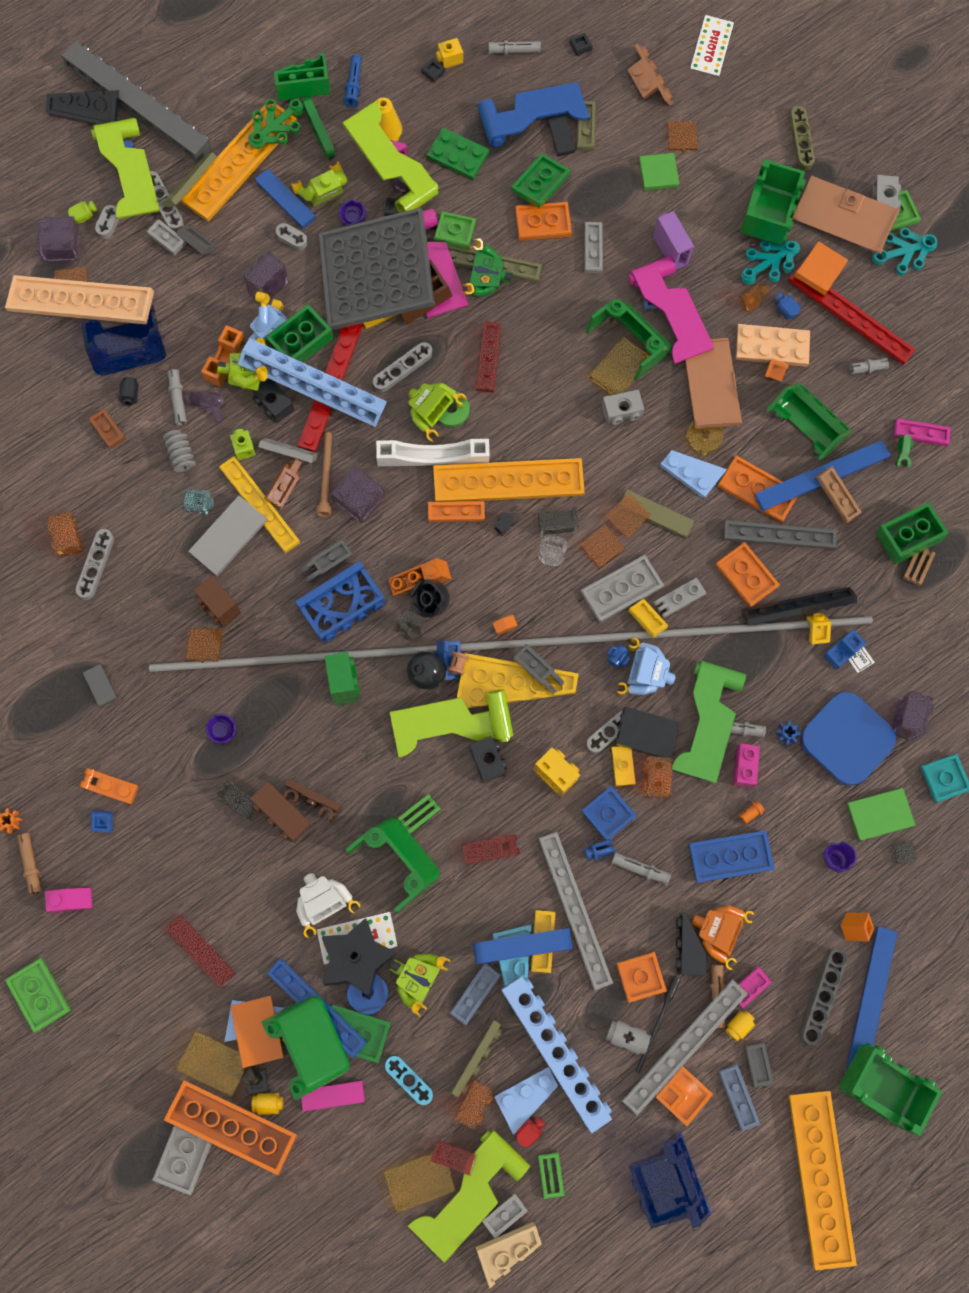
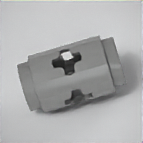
(640, 1037)

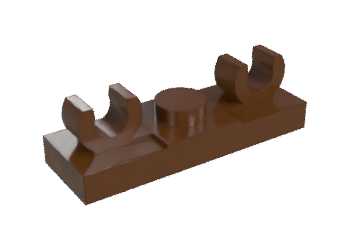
(312, 798)

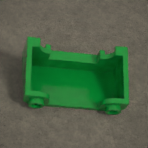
(311, 1044)

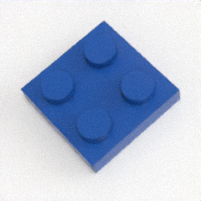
(608, 813)

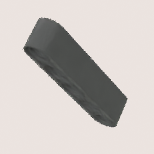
(815, 1003)

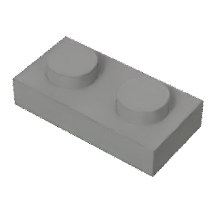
(166, 237)
(504, 1215)

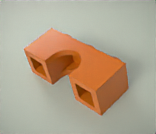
(229, 342)

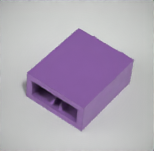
(673, 239)

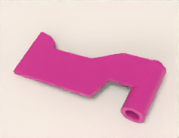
(442, 260)
(676, 305)

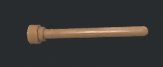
(324, 508)

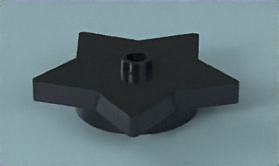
(362, 970)

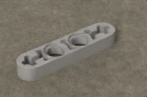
(166, 215)
(404, 369)
(91, 563)

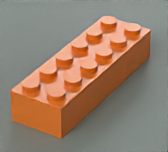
(231, 1127)

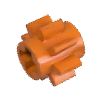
(13, 817)

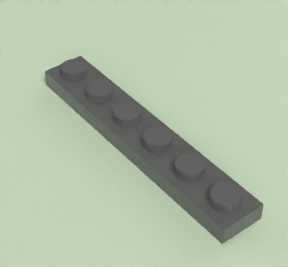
(780, 535)

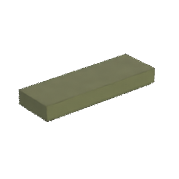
(586, 129)

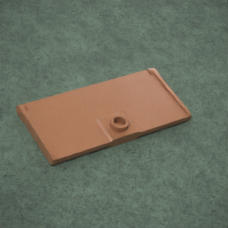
(846, 214)
(713, 387)

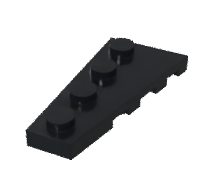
(87, 106)

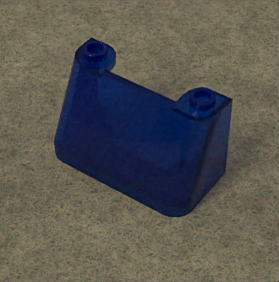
(123, 345)

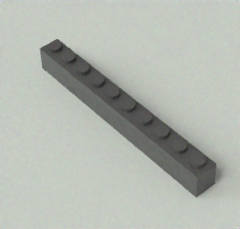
(137, 102)

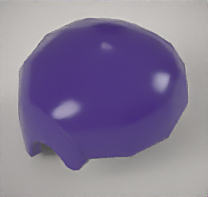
(352, 212)
(220, 728)
(839, 857)

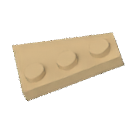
(505, 1251)

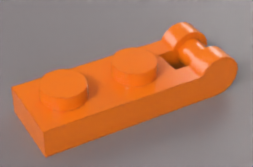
(109, 786)

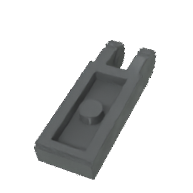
(327, 560)
(537, 668)

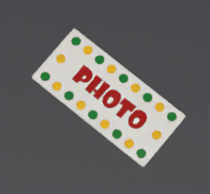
(712, 45)
(380, 925)

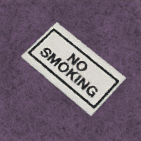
(861, 660)

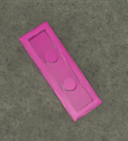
(923, 432)
(334, 1096)

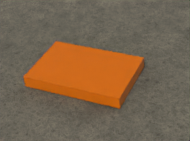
(544, 223)
(821, 268)
(747, 574)
(252, 1040)

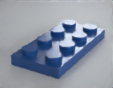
(731, 856)

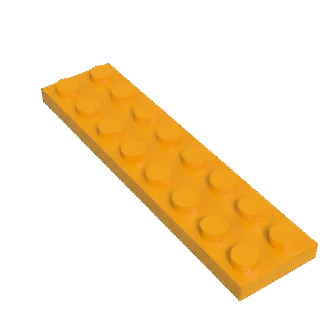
(230, 169)
(509, 480)
(822, 1180)

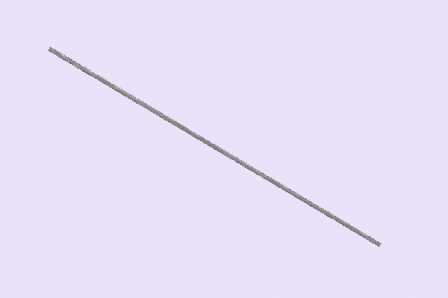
(505, 644)

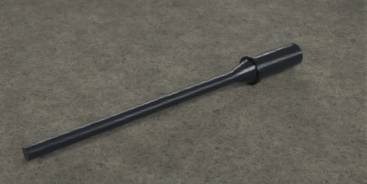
(668, 997)

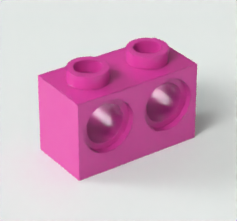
(746, 765)

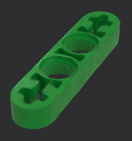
(318, 127)

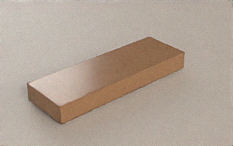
(838, 494)

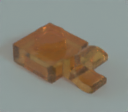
(752, 297)

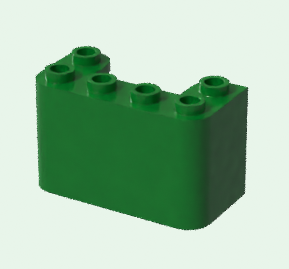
(773, 202)
(890, 1089)

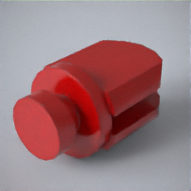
(530, 1131)

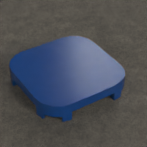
(848, 739)

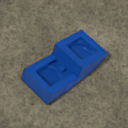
(845, 649)

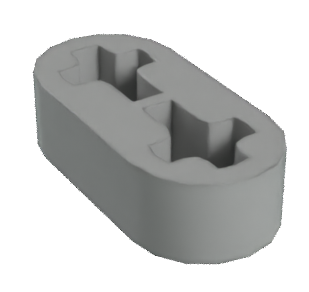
(105, 221)
(293, 235)

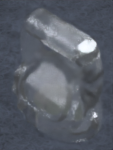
(551, 554)

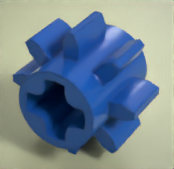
(618, 656)
(791, 730)

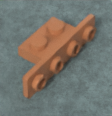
(646, 78)

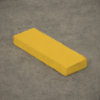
(543, 922)

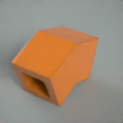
(505, 624)

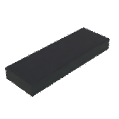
(560, 134)

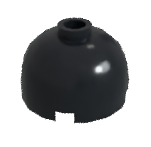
(430, 598)
(426, 670)

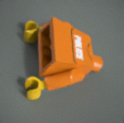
(721, 931)

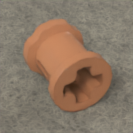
(458, 663)

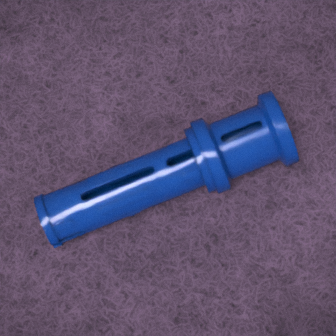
(353, 93)

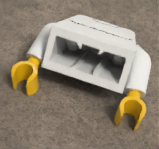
(321, 899)

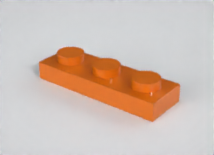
(456, 511)

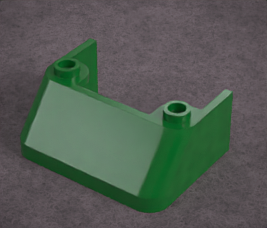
(653, 340)
(811, 418)
(422, 867)

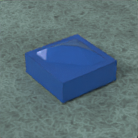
(102, 821)

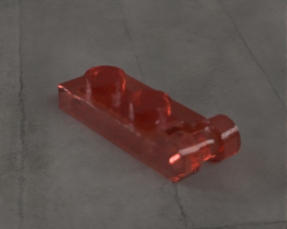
(489, 849)

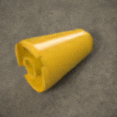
(390, 121)

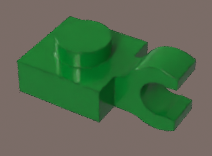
(905, 444)

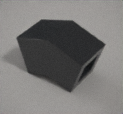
(503, 524)

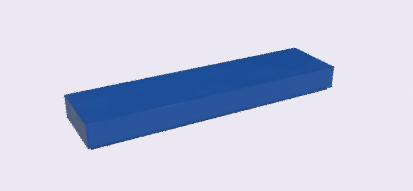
(285, 198)

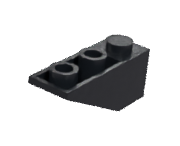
(691, 953)

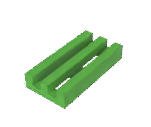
(416, 806)
(548, 1156)

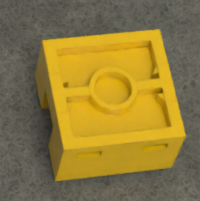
(557, 771)

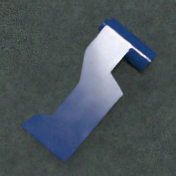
(528, 108)

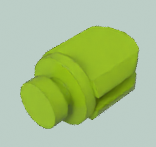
(82, 211)

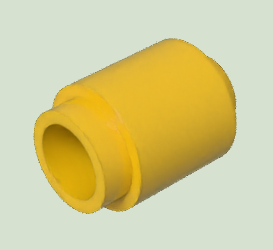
(740, 1025)
(267, 1103)

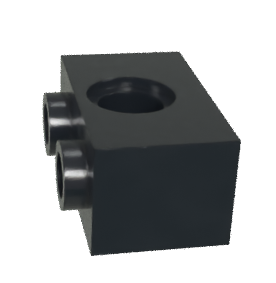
(269, 390)
(479, 751)

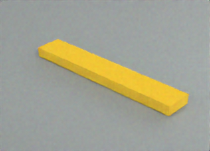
(253, 495)

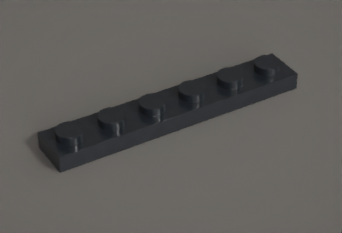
(799, 606)

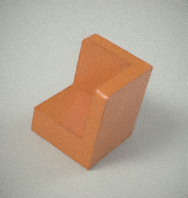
(776, 369)
(857, 927)

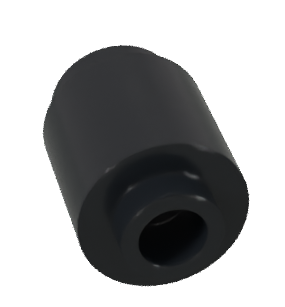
(128, 391)

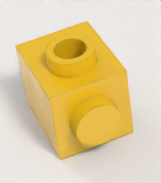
(450, 53)

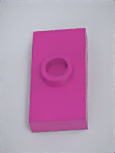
(753, 984)

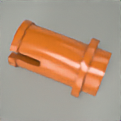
(751, 812)

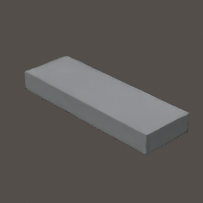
(593, 247)
(288, 450)

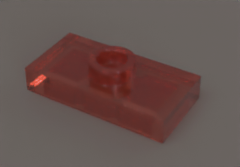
(453, 1157)

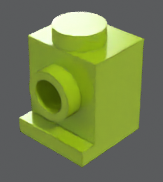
(245, 449)

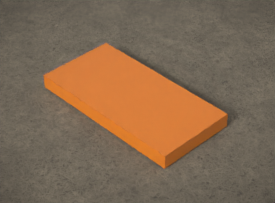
(746, 480)

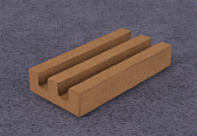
(913, 580)

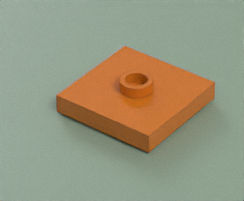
(641, 977)

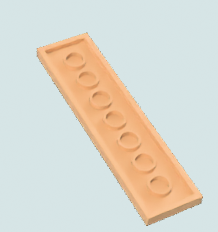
(79, 299)

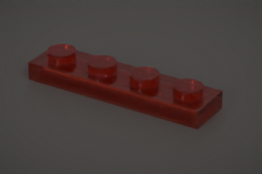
(489, 357)
(200, 951)

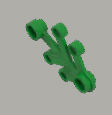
(274, 125)

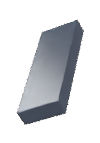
(475, 994)
(739, 1097)

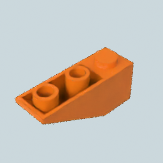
(405, 581)

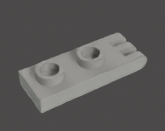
(680, 597)

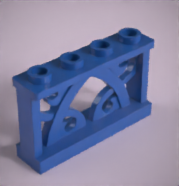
(349, 577)

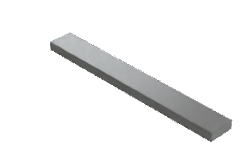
(575, 911)
(684, 1047)

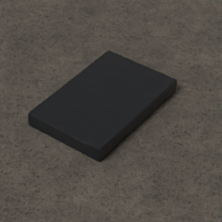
(647, 733)

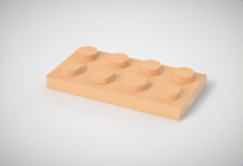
(764, 342)

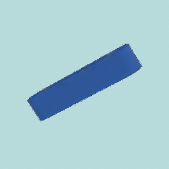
(522, 946)

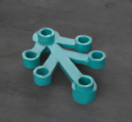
(788, 249)
(907, 249)

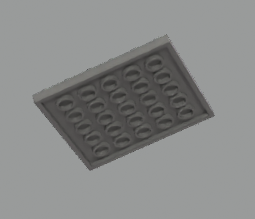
(376, 269)

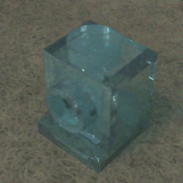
(192, 499)

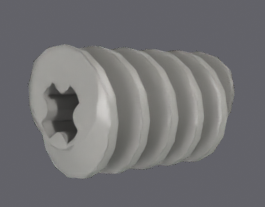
(179, 451)

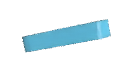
(423, 1087)

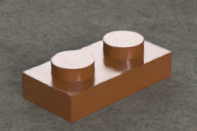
(107, 428)

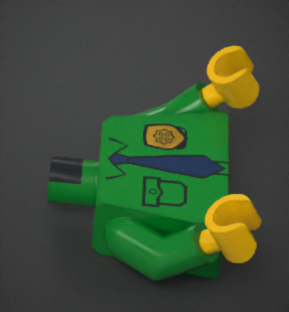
(486, 271)

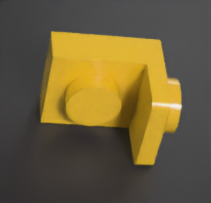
(819, 628)

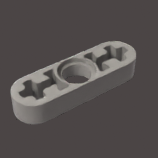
(595, 737)

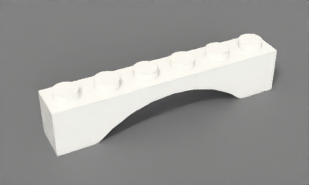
(405, 454)

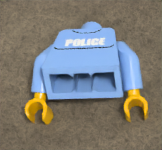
(269, 317)
(648, 670)

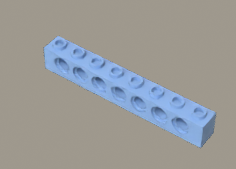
(312, 382)
(592, 1119)

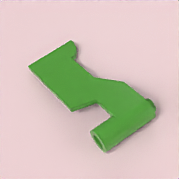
(714, 721)

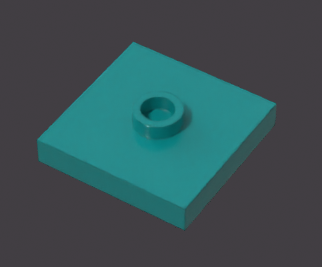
(945, 778)

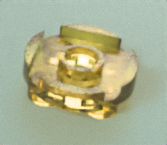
(702, 445)

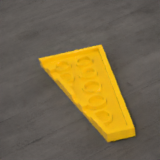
(491, 674)

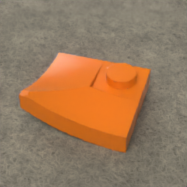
(684, 1095)

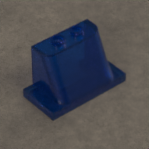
(670, 1186)

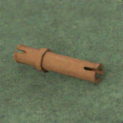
(30, 870)
(717, 984)

